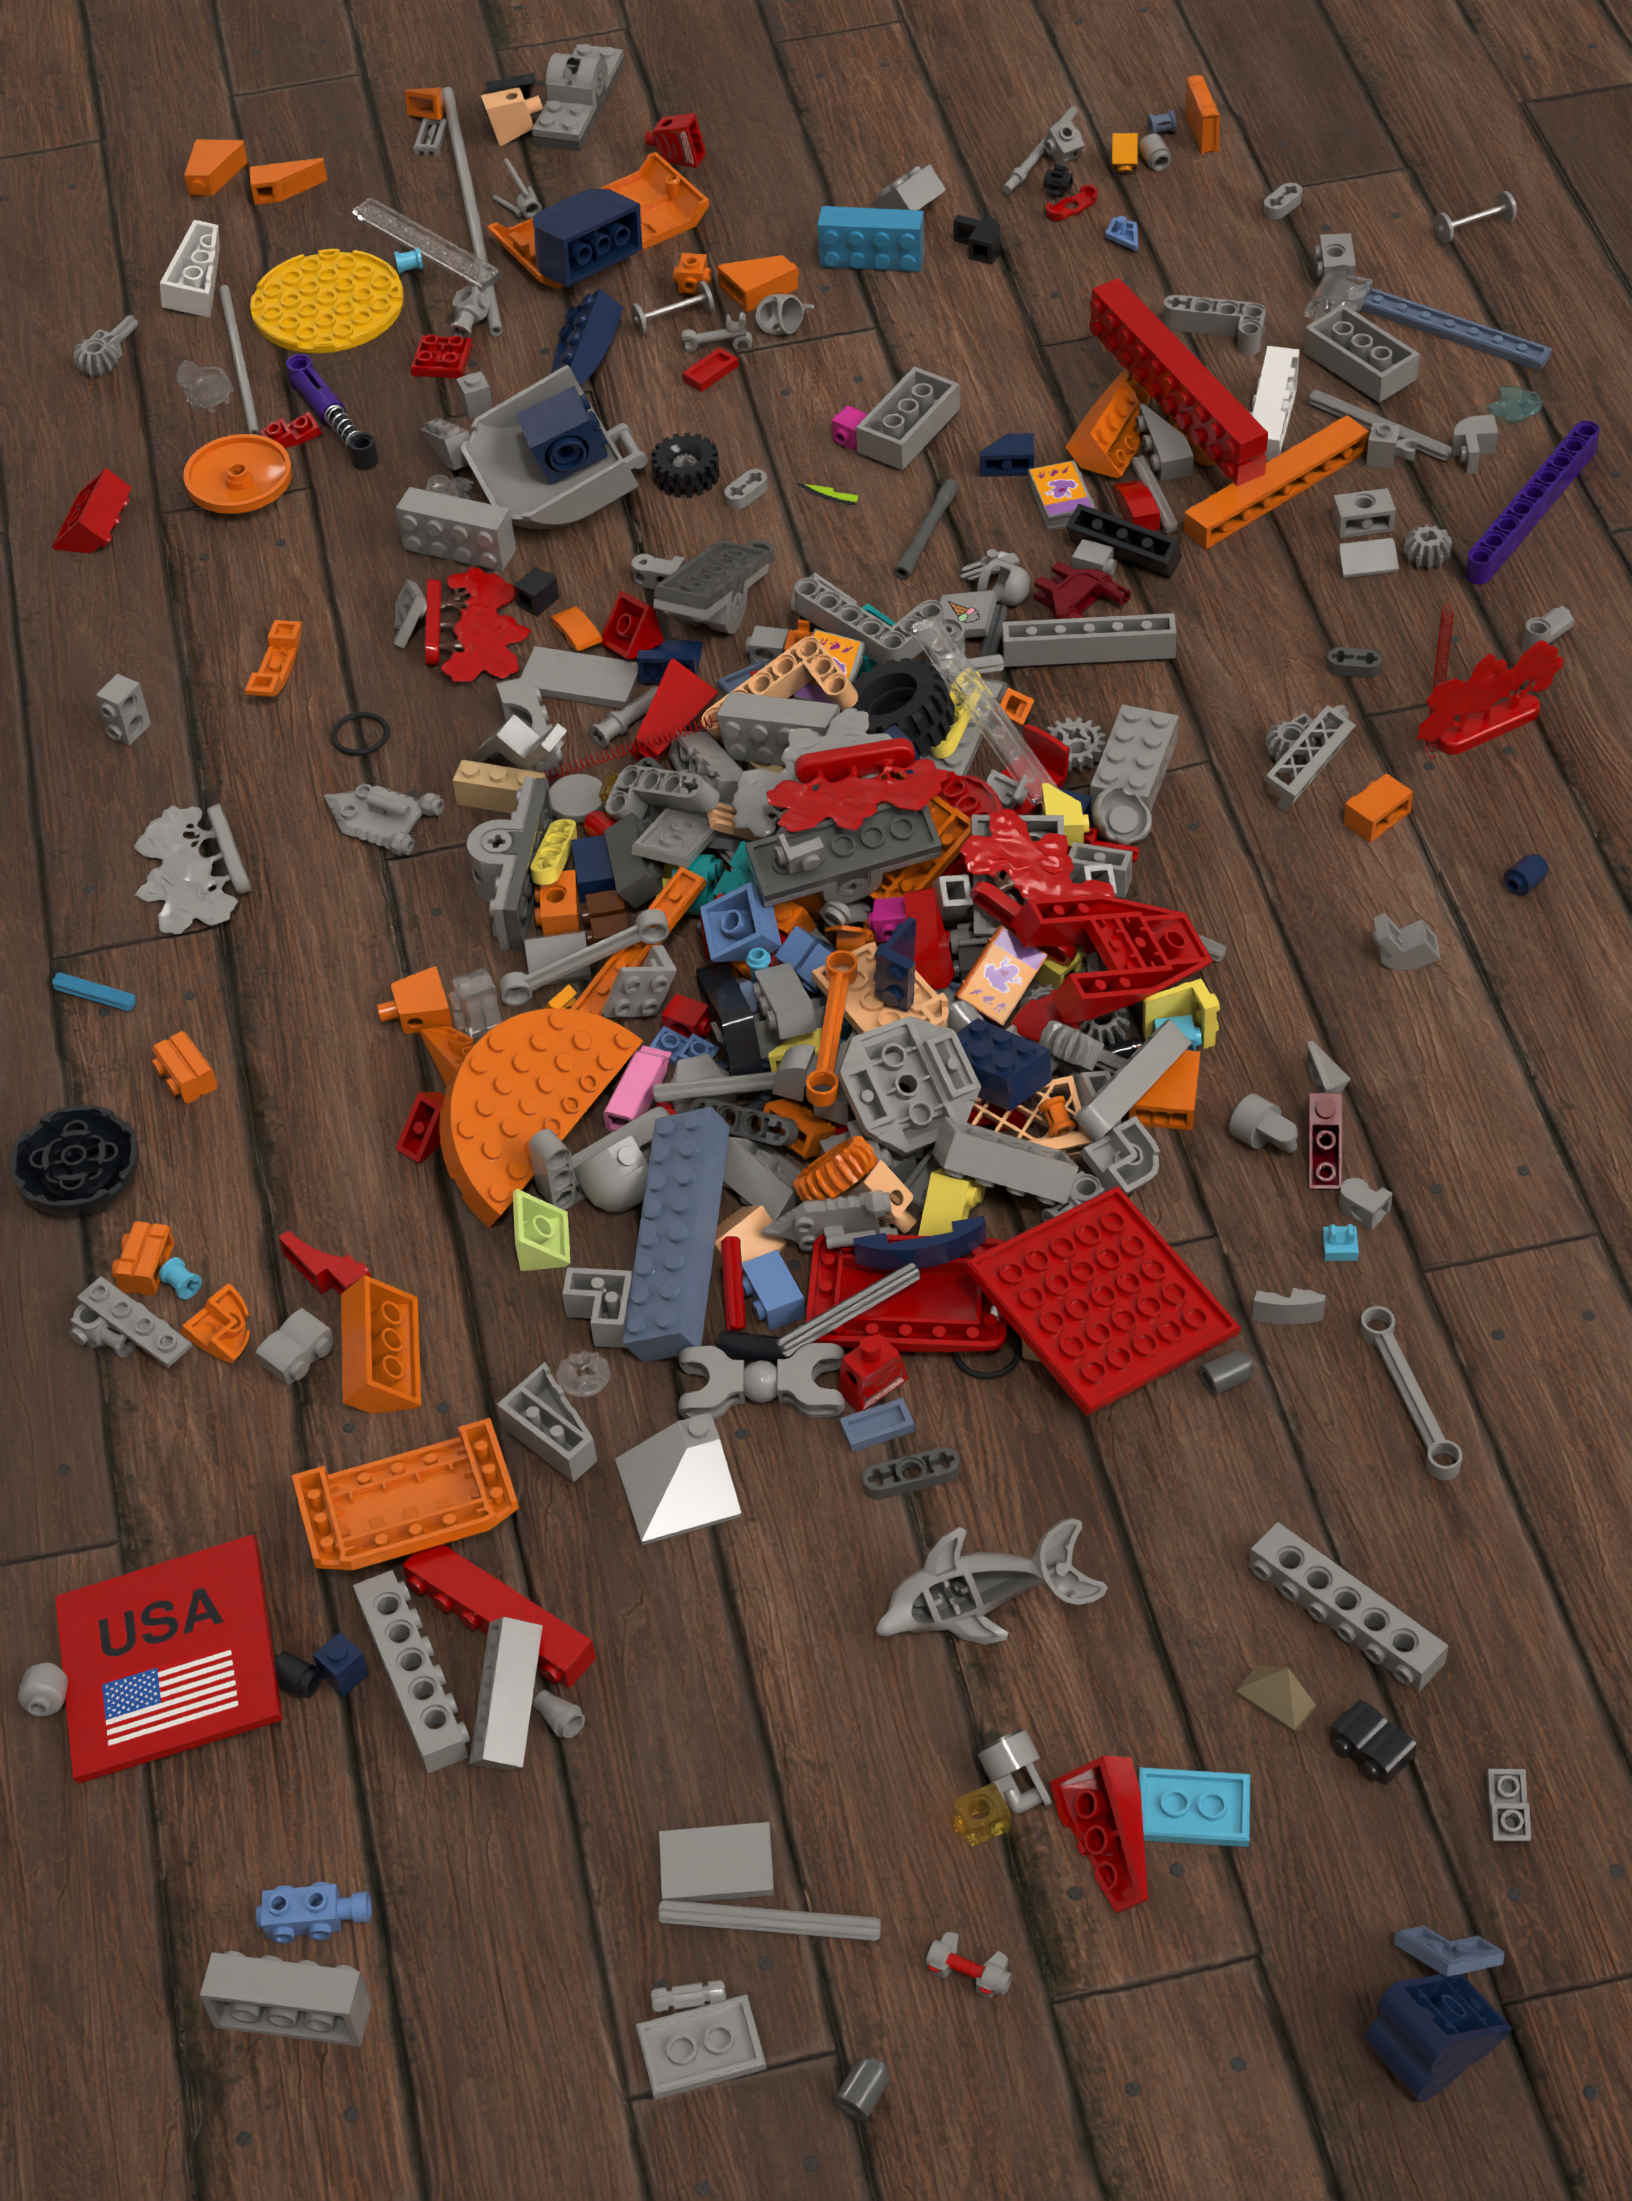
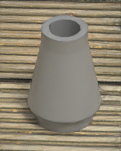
(562, 1716)

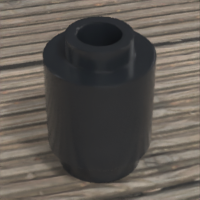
(296, 1675)

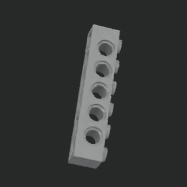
(1368, 1609)
(436, 1746)

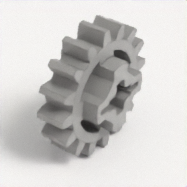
(1078, 738)

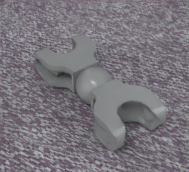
(762, 1381)

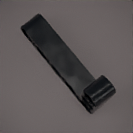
(732, 1018)

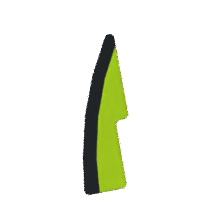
(829, 494)

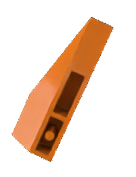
(1108, 432)

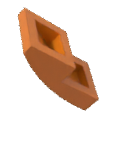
(577, 628)

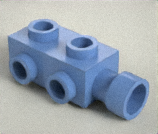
(291, 1912)

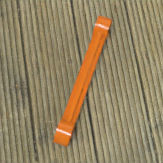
(831, 1028)

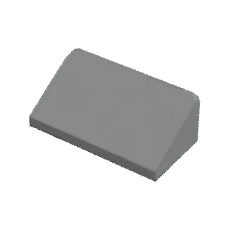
(1367, 557)

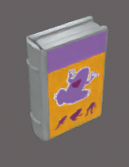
(1058, 491)
(846, 653)

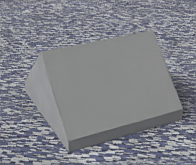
(551, 948)

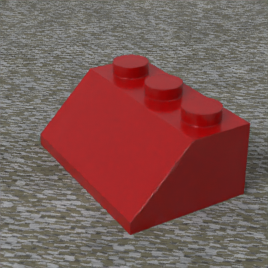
(93, 514)

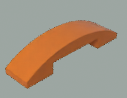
(278, 660)

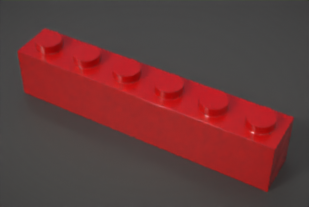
(481, 1598)

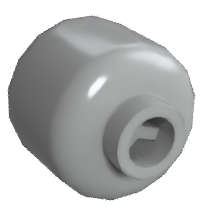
(44, 1688)

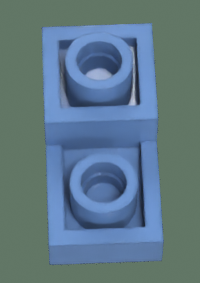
(681, 1046)

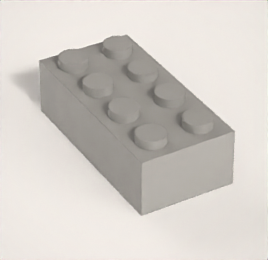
(1361, 353)
(908, 418)
(456, 529)
(759, 726)
(1137, 753)
(1004, 1161)
(286, 1998)

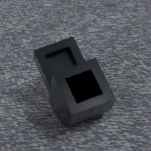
(980, 235)

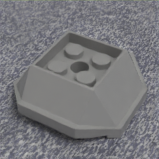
(926, 1061)

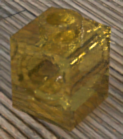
(986, 1801)

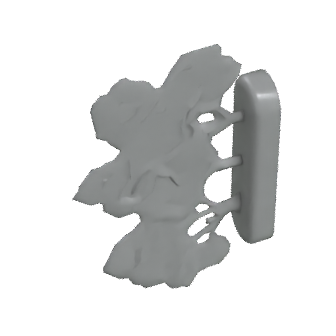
(751, 799)
(186, 874)

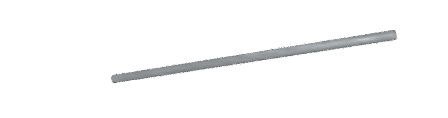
(470, 201)

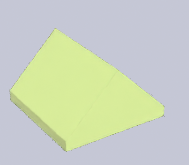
(540, 1233)

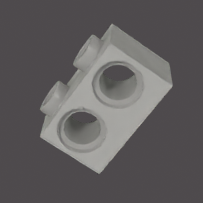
(123, 709)

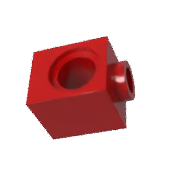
(687, 1016)

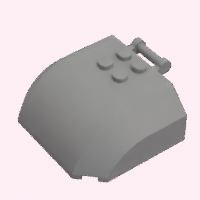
(516, 481)

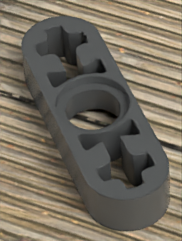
(903, 1485)

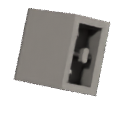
(910, 190)

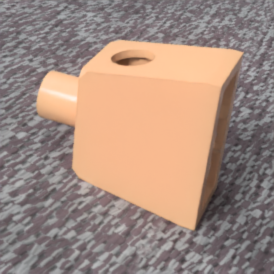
(510, 113)

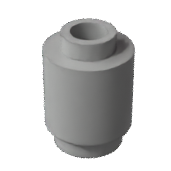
(1155, 152)

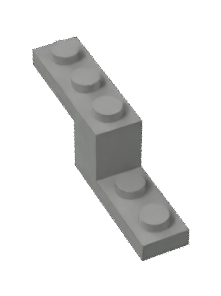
(521, 744)

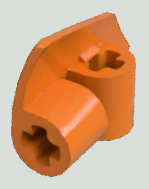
(849, 937)

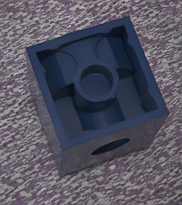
(563, 434)

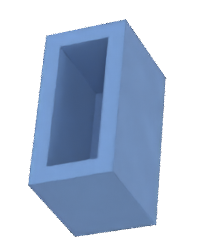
(772, 1290)

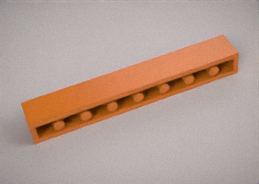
(1283, 479)

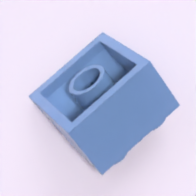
(739, 924)

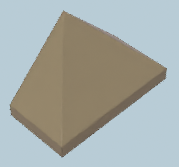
(1277, 1695)

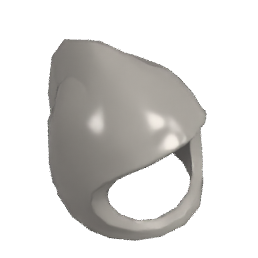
(781, 310)

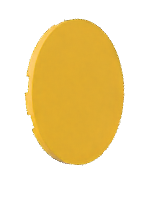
(327, 301)

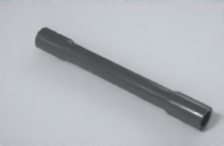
(910, 557)

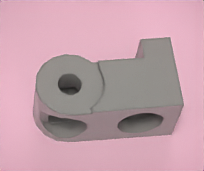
(651, 571)

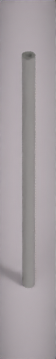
(239, 360)

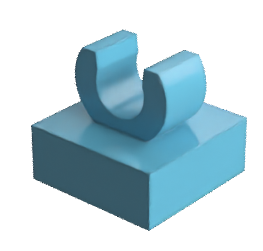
(1340, 1243)

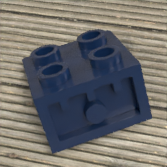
(654, 662)

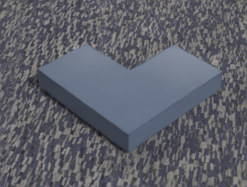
(1449, 1956)

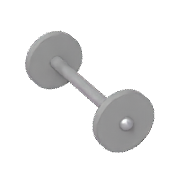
(1505, 207)
(704, 296)

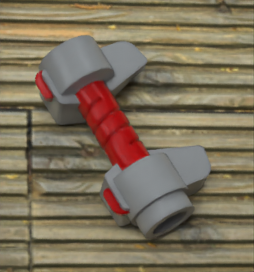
(990, 1977)

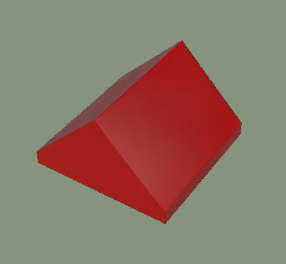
(631, 627)

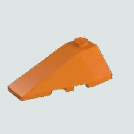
(446, 1048)

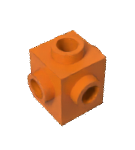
(690, 271)

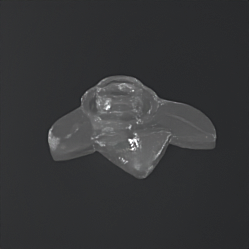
(454, 487)

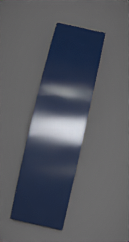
(924, 1252)

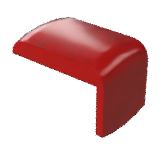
(1053, 757)

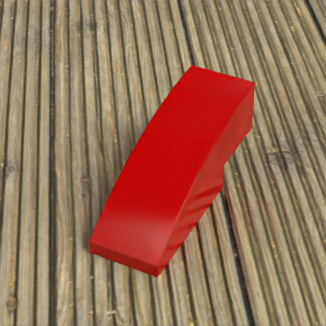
(1137, 504)

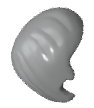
(1121, 816)

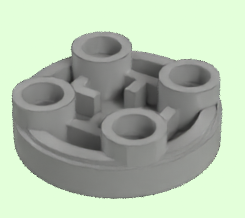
(576, 797)

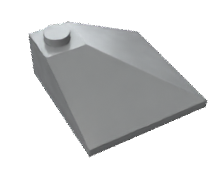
(678, 1480)

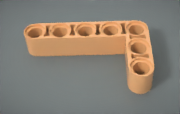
(790, 673)

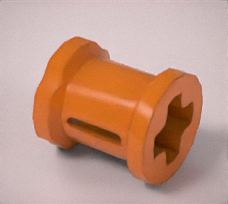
(1057, 1116)

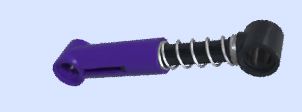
(331, 411)

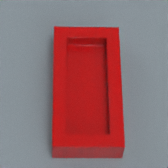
(710, 369)

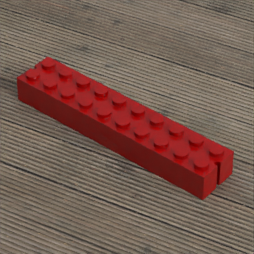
(1178, 382)

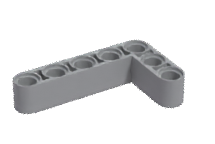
(848, 620)
(555, 1166)

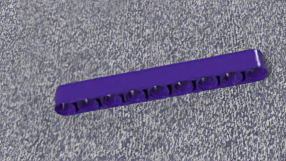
(1532, 502)

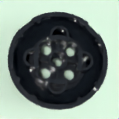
(54, 1161)

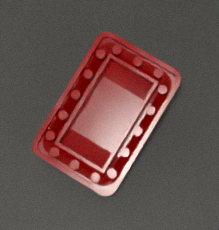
(931, 1315)

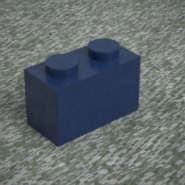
(592, 866)

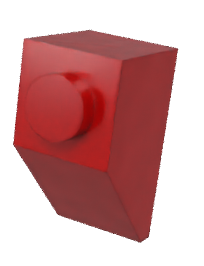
(421, 1130)

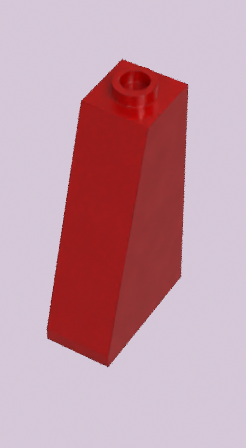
(677, 701)

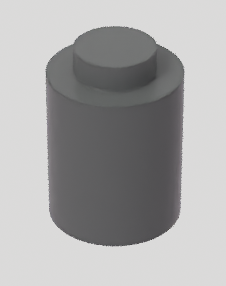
(1226, 1372)
(862, 2088)

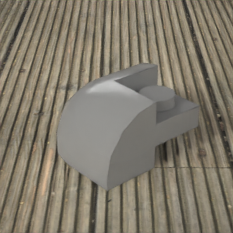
(1124, 1157)
(615, 1177)

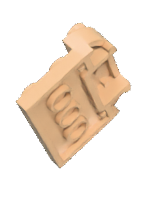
(869, 1012)

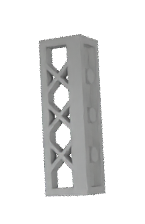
(1315, 764)

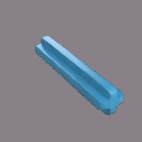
(94, 991)

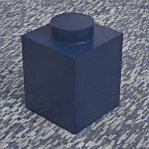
(341, 1664)

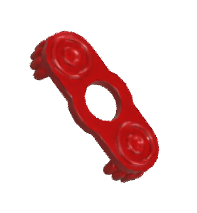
(1084, 199)

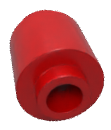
(596, 823)

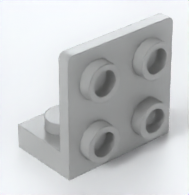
(641, 989)

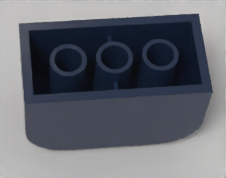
(586, 235)

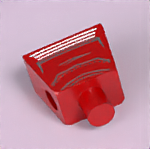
(678, 140)
(870, 1372)

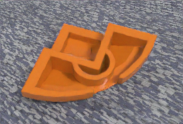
(220, 1325)

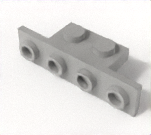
(134, 1321)

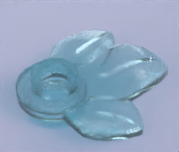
(1515, 404)

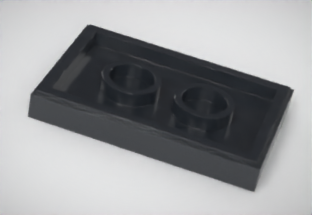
(524, 82)

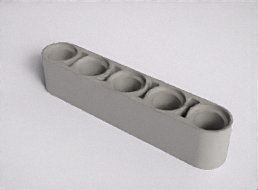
(1132, 1080)

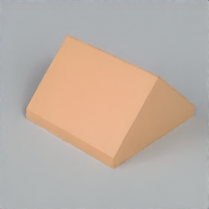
(747, 1225)

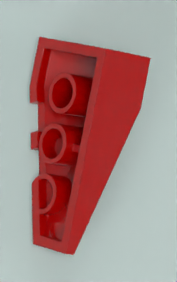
(1105, 1815)

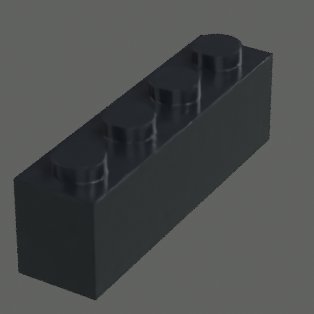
(1130, 541)

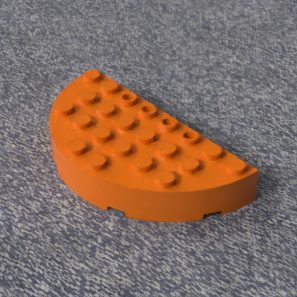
(517, 1081)

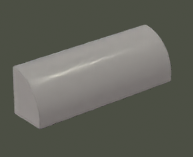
(505, 1694)

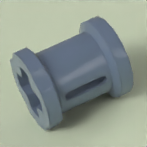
(1169, 125)

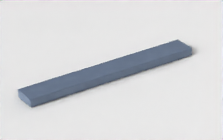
(1457, 329)

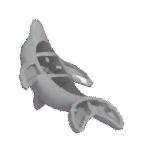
(961, 1588)

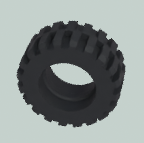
(906, 696)

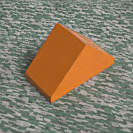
(425, 103)

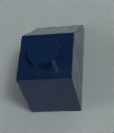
(1008, 456)

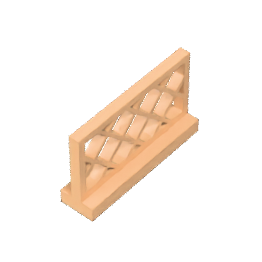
(1070, 1143)

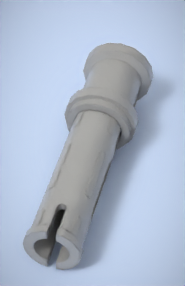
(618, 721)

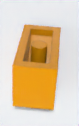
(1124, 151)

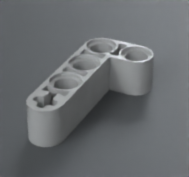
(1217, 317)
(643, 786)

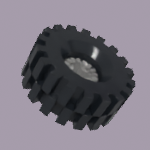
(685, 465)

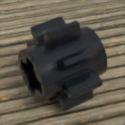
(1058, 180)

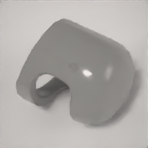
(1011, 585)

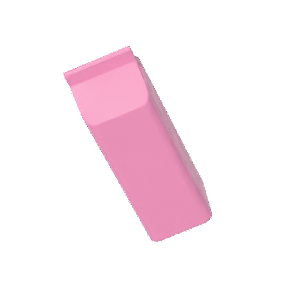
(636, 1086)

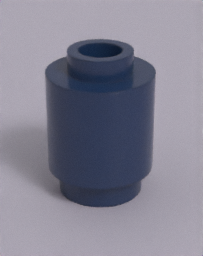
(1526, 874)

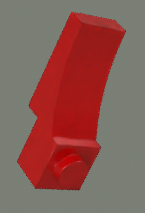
(320, 1268)

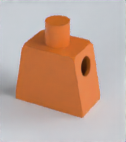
(417, 1002)

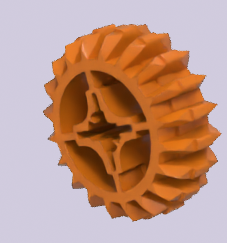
(835, 1170)

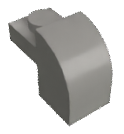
(1474, 438)
(1405, 947)
(794, 1070)

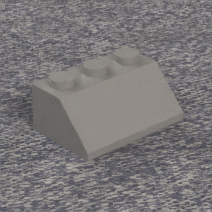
(761, 1176)

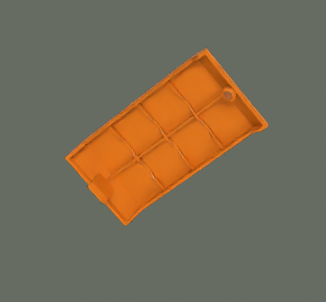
(666, 207)

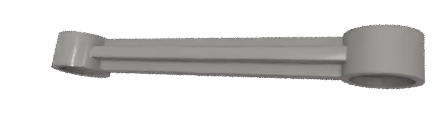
(584, 957)
(1411, 1393)

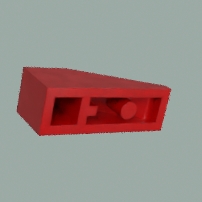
(931, 944)

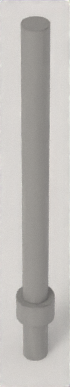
(1019, 174)

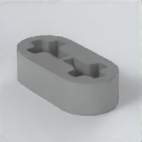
(1282, 201)
(746, 489)

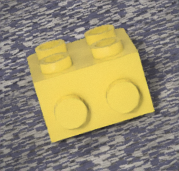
(1186, 999)

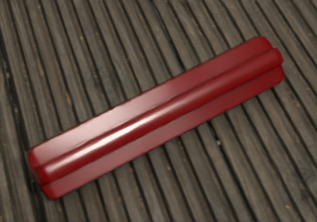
(733, 1283)

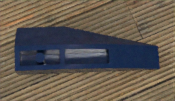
(587, 334)

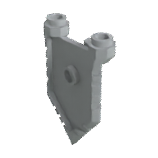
(382, 815)
(833, 1217)

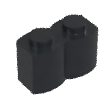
(1372, 1742)

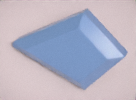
(1123, 232)

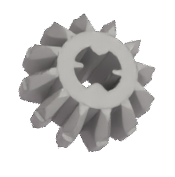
(1427, 546)

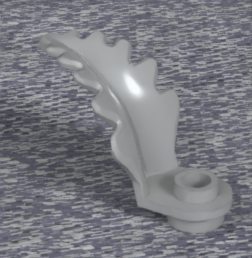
(844, 913)

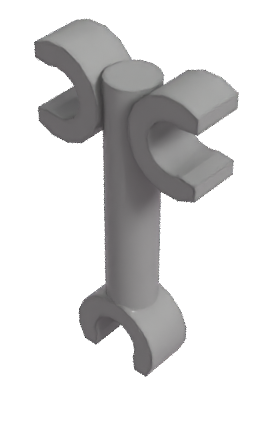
(734, 330)

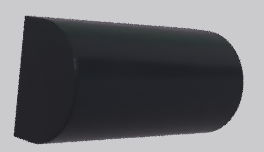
(749, 1346)

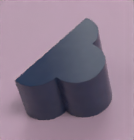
(1433, 2031)

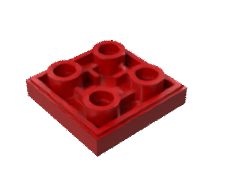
(441, 356)

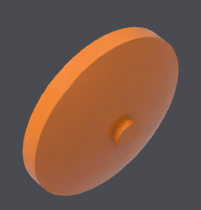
(237, 473)

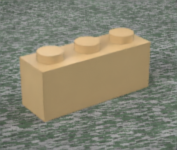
(489, 785)

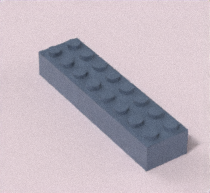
(677, 1234)

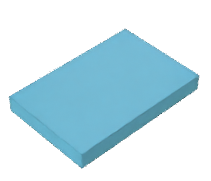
(1195, 1806)

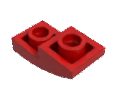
(296, 432)

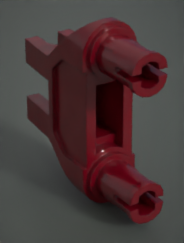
(1077, 590)

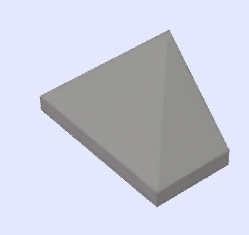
(1324, 1071)

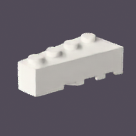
(192, 272)
(1276, 395)

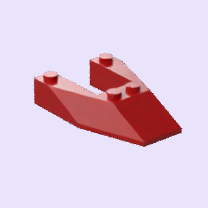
(1138, 942)

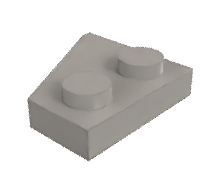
(408, 608)

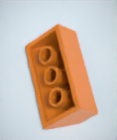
(380, 1347)

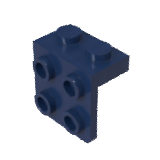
(896, 968)

